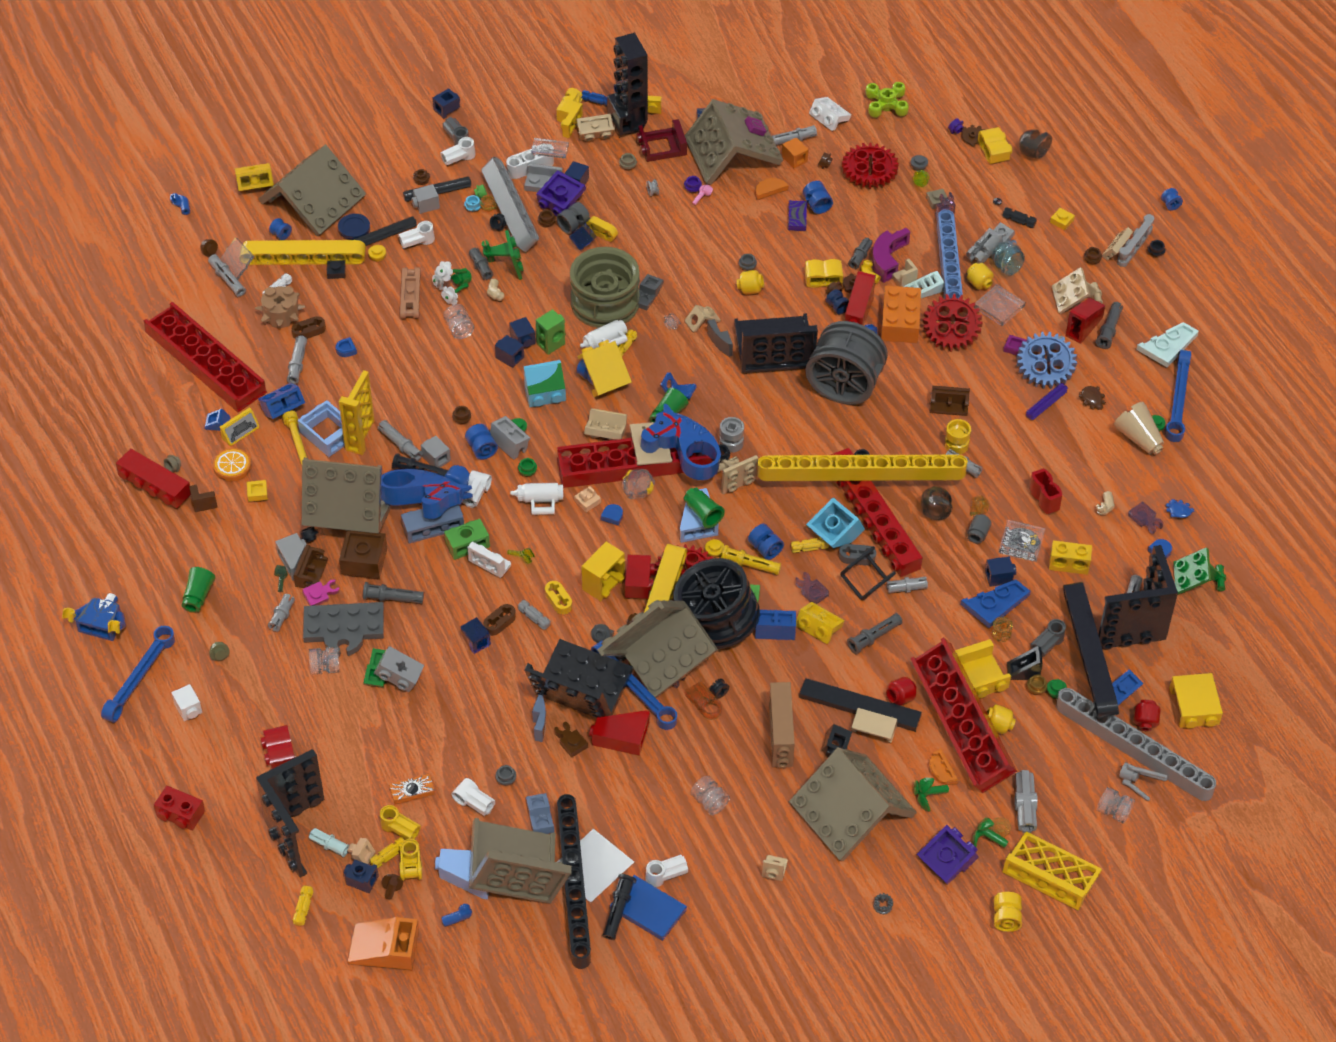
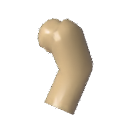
(493, 291)
(1107, 505)

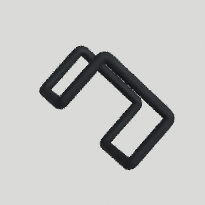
(885, 578)

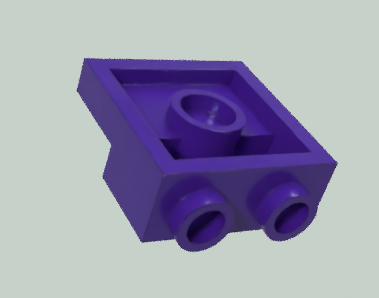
(559, 192)
(948, 854)

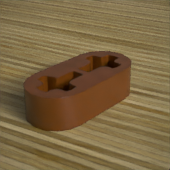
(309, 328)
(501, 621)

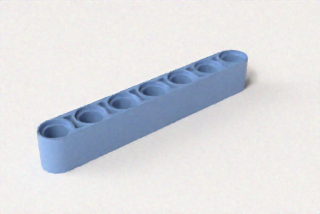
(949, 254)

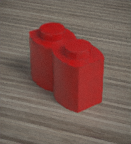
(1045, 491)
(278, 745)

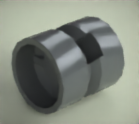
(573, 217)

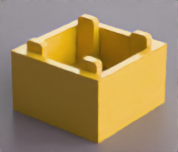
(603, 571)

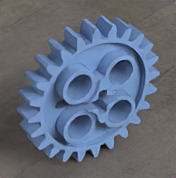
(1063, 358)

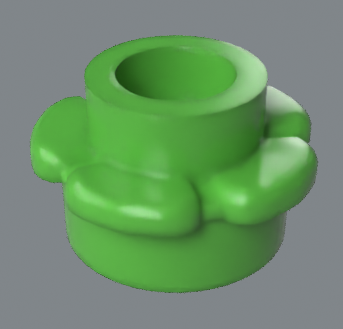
(480, 191)

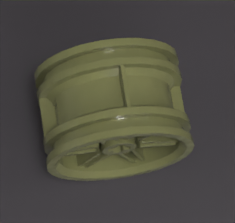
(604, 286)

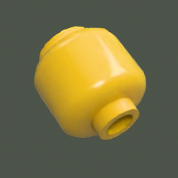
(980, 276)
(750, 282)
(1001, 718)

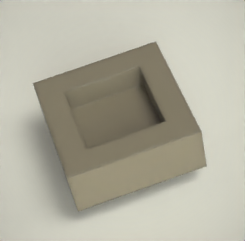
(933, 197)

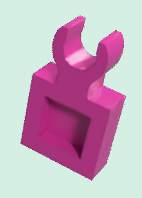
(318, 594)

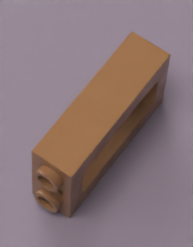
(781, 724)

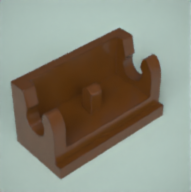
(949, 400)
(310, 567)

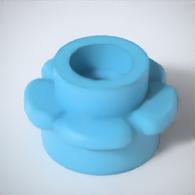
(472, 203)

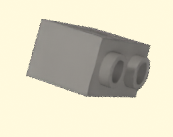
(398, 669)

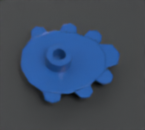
(1179, 509)

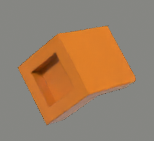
(795, 152)

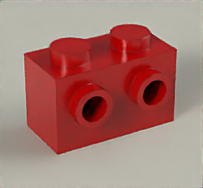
(638, 576)
(179, 808)

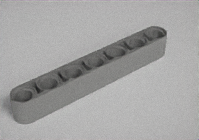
(510, 204)

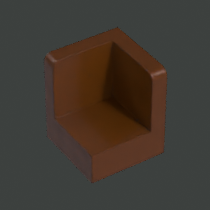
(202, 501)

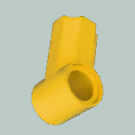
(399, 824)

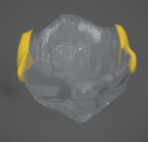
(638, 483)

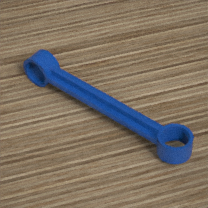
(1179, 397)
(647, 698)
(113, 708)

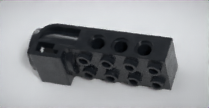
(631, 85)

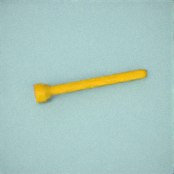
(291, 420)

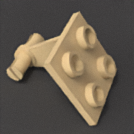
(1073, 290)
(737, 473)

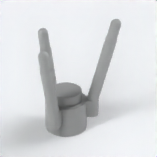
(1131, 773)

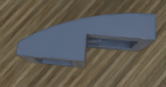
(539, 718)
(540, 813)

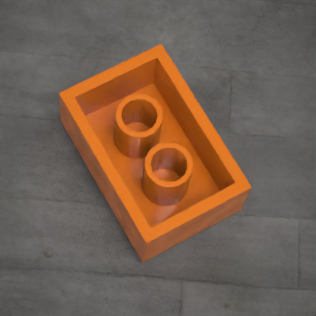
(901, 314)

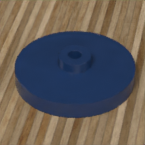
(353, 226)

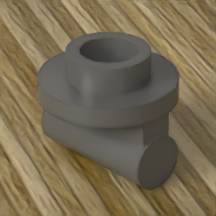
(601, 632)

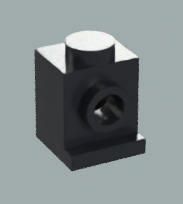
(838, 736)

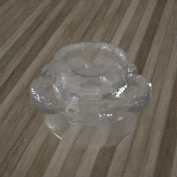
(671, 321)

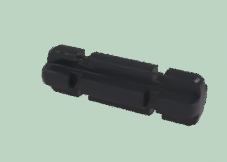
(1019, 217)

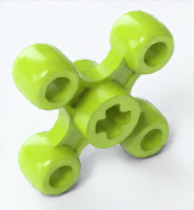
(886, 99)

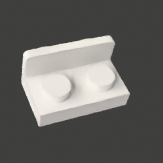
(828, 112)
(488, 560)

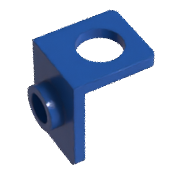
(686, 389)

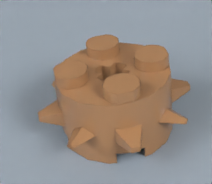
(280, 306)

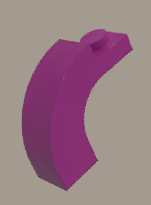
(886, 244)

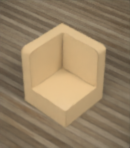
(906, 275)

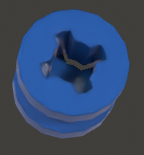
(1171, 199)
(280, 229)

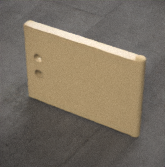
(643, 458)

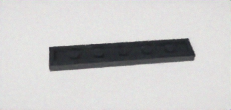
(851, 701)

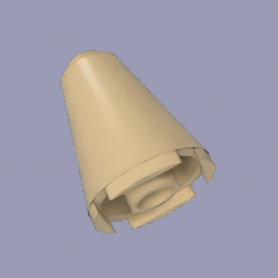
(1140, 428)

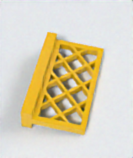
(357, 415)
(1044, 879)

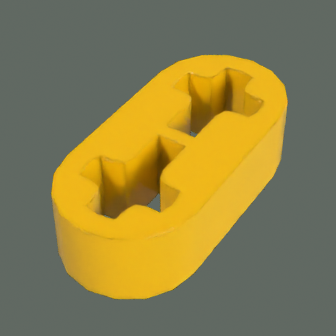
(602, 228)
(555, 599)

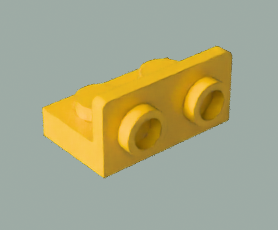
(818, 622)

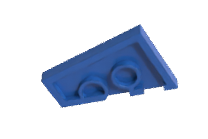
(996, 602)

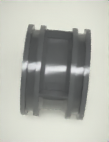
(846, 362)

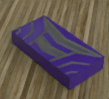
(797, 215)

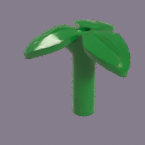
(925, 788)
(983, 830)

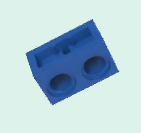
(281, 400)

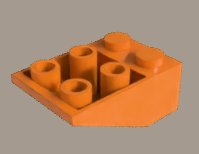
(385, 943)

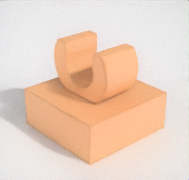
(587, 499)
(362, 850)

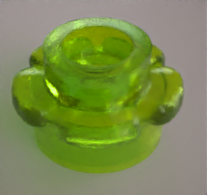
(921, 178)

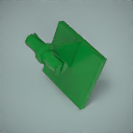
(505, 249)
(1197, 570)

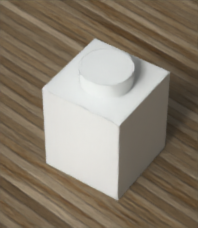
(187, 702)

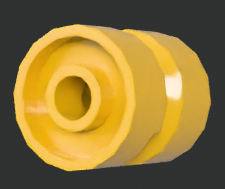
(958, 436)
(1008, 911)

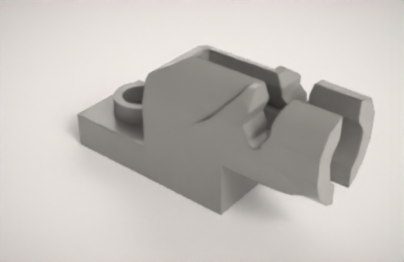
(988, 242)

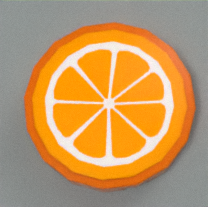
(232, 464)

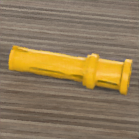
(752, 561)

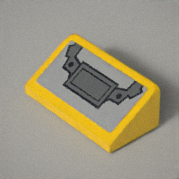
(239, 427)

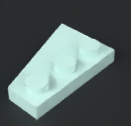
(1167, 346)

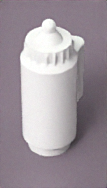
(612, 331)
(540, 493)

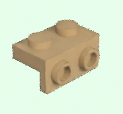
(595, 127)
(606, 424)

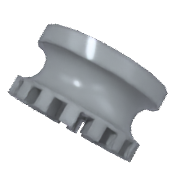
(652, 187)

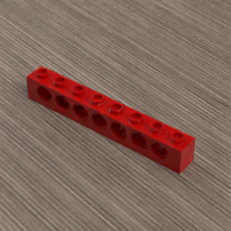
(882, 524)

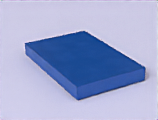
(652, 909)

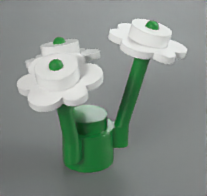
(461, 277)

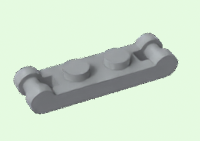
(1133, 245)

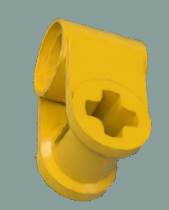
(410, 863)

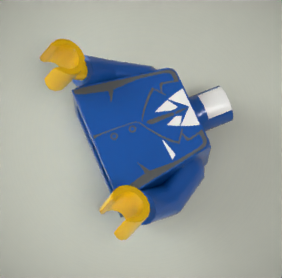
(98, 617)

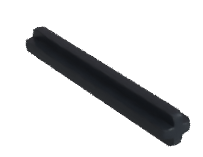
(443, 187)
(388, 231)

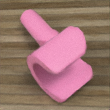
(703, 190)

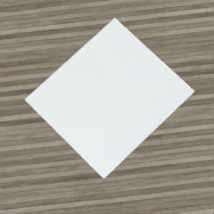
(600, 863)

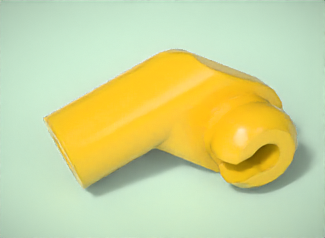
(866, 267)

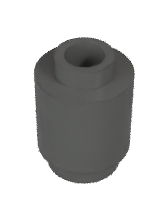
(979, 528)

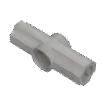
(1025, 801)

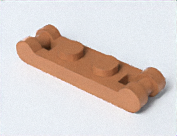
(410, 292)

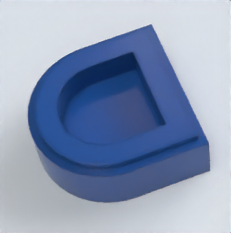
(346, 348)
(612, 514)
(1166, 546)

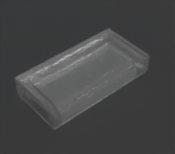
(550, 148)

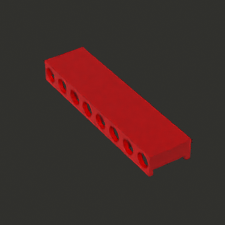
(206, 358)
(612, 464)
(964, 716)

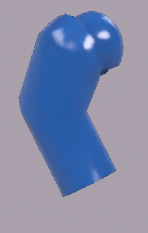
(180, 201)
(462, 914)

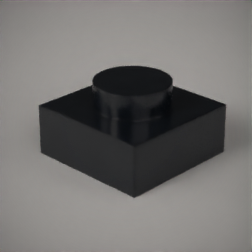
(336, 269)

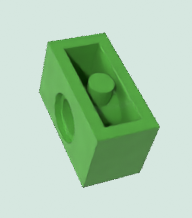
(550, 331)
(460, 537)

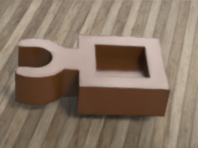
(571, 741)

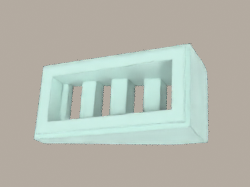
(935, 283)

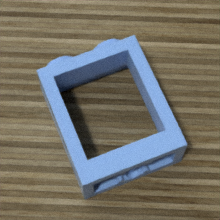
(321, 412)

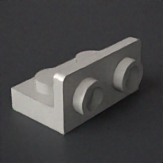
(538, 176)

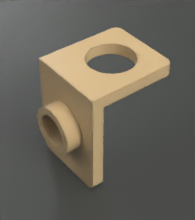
(702, 314)
(774, 867)

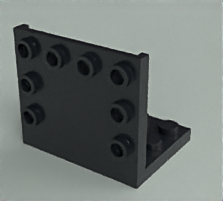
(775, 343)
(1141, 614)
(581, 679)
(287, 793)

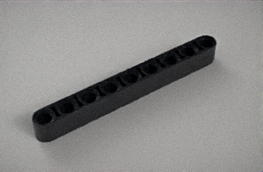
(1090, 650)
(574, 889)

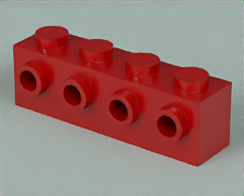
(153, 478)

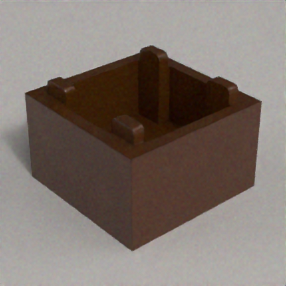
(363, 554)

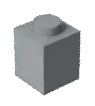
(425, 199)
(435, 452)

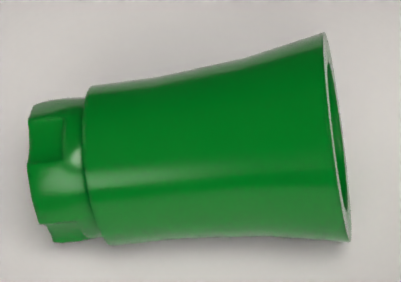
(674, 399)
(704, 507)
(197, 588)

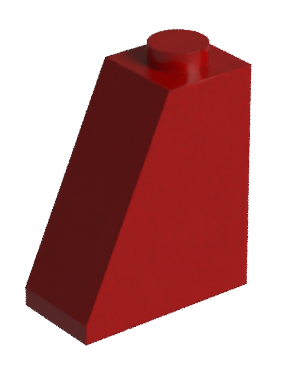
(861, 298)
(1084, 319)
(621, 731)

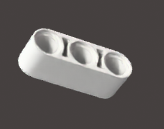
(518, 164)

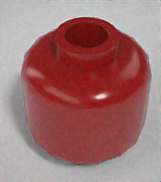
(901, 691)
(1147, 715)

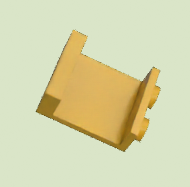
(605, 367)
(983, 668)
(1197, 700)

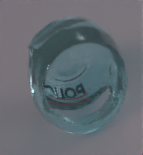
(1008, 256)

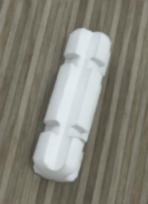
(285, 279)

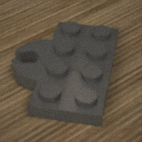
(344, 624)

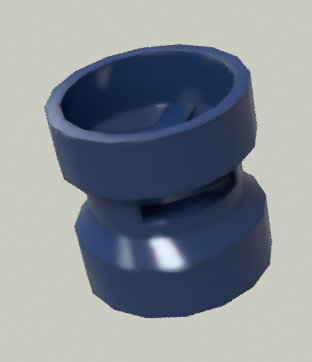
(837, 301)

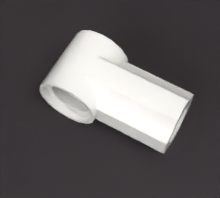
(464, 150)
(422, 234)
(480, 482)
(469, 793)
(666, 870)

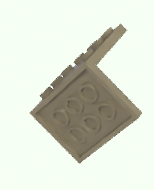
(723, 133)
(318, 189)
(342, 496)
(661, 644)
(848, 800)
(515, 862)

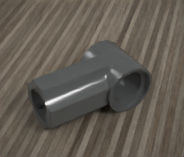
(455, 130)
(1049, 638)

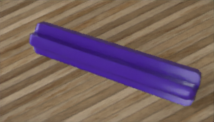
(1046, 401)

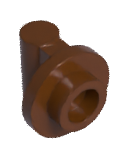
(391, 883)

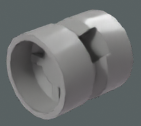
(732, 433)

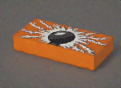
(412, 789)

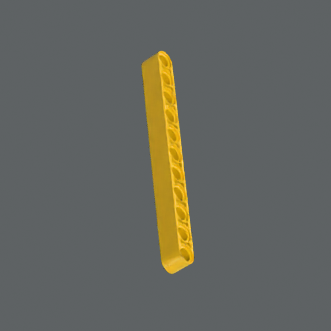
(861, 467)

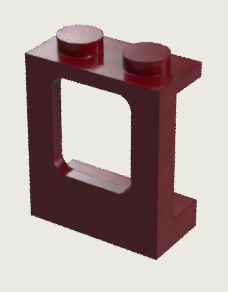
(675, 139)

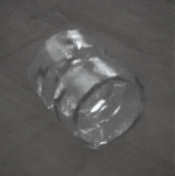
(458, 321)
(324, 660)
(710, 795)
(1116, 805)

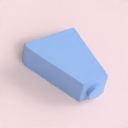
(691, 526)
(455, 869)

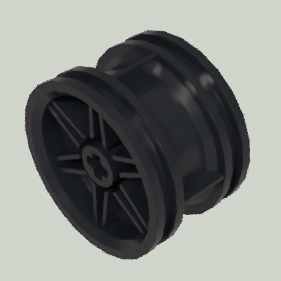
(720, 600)

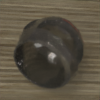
(1032, 145)
(936, 503)

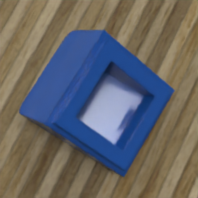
(216, 419)

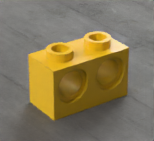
(1070, 557)

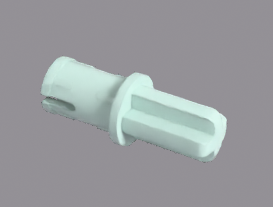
(329, 842)

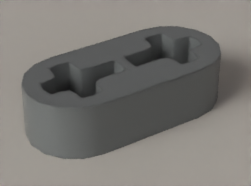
(855, 551)

